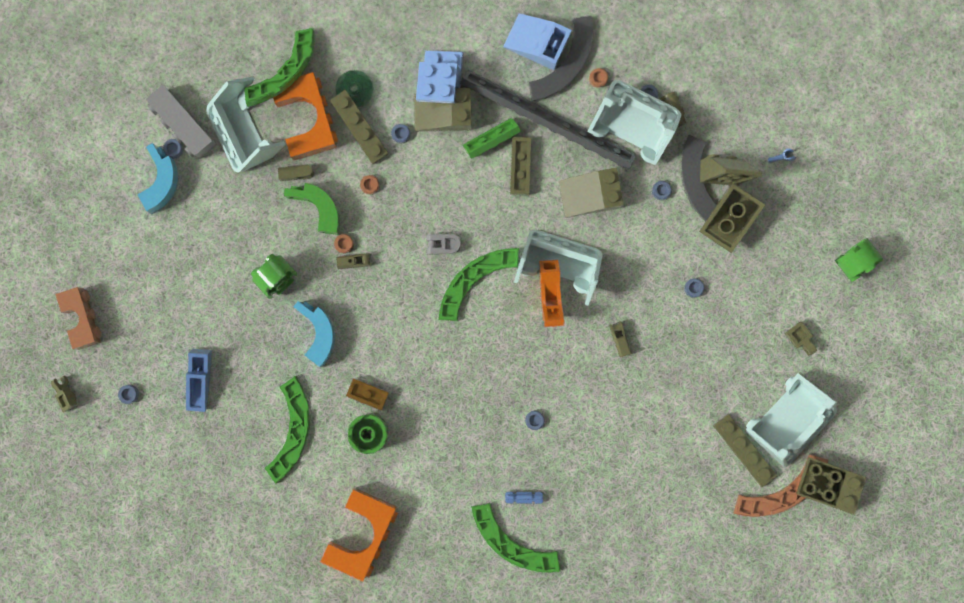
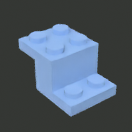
(439, 76)

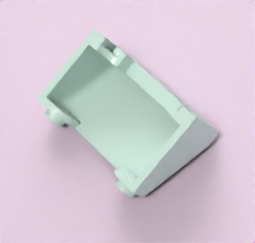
(636, 119)
(793, 420)

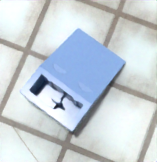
(538, 40)

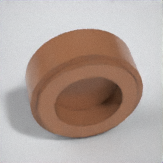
(598, 78)
(369, 184)
(343, 243)

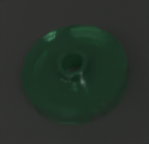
(356, 78)

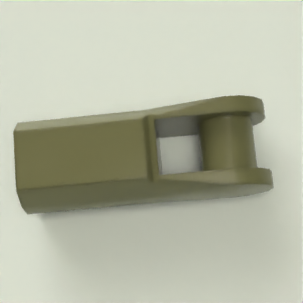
(295, 173)
(350, 261)
(621, 343)

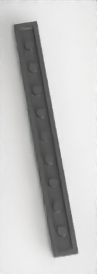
(547, 119)

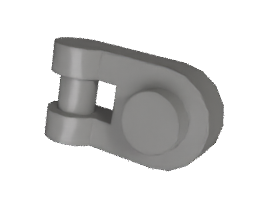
(449, 244)

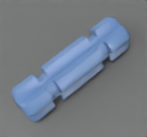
(524, 497)

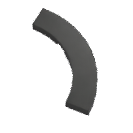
(571, 65)
(690, 175)

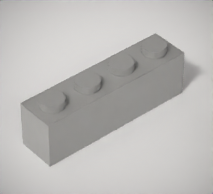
(180, 121)

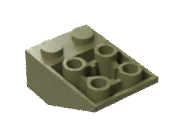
(831, 485)

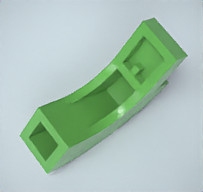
(328, 213)

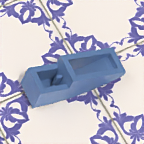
(198, 379)

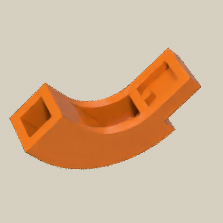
(550, 293)

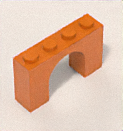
(321, 136)
(359, 562)

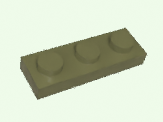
(520, 166)

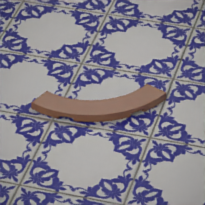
(775, 502)

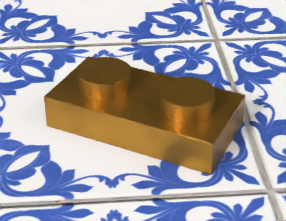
(367, 394)

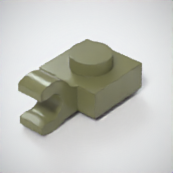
(800, 336)
(64, 396)

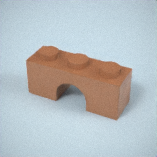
(86, 332)

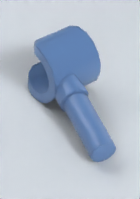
(782, 156)

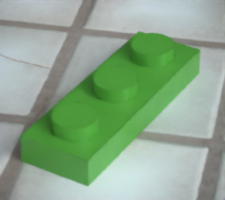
(491, 138)

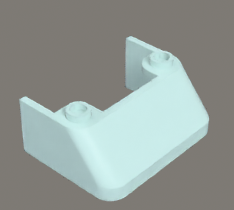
(235, 127)
(575, 260)

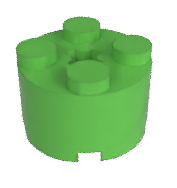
(859, 259)
(273, 275)
(357, 431)

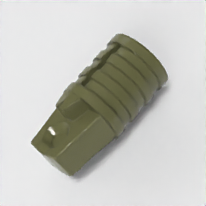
(673, 100)

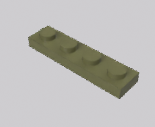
(359, 127)
(744, 450)

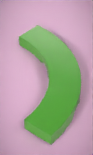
(287, 74)
(470, 275)
(297, 431)
(507, 548)

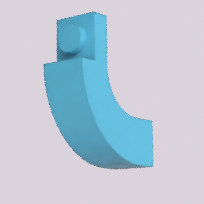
(165, 184)
(325, 334)

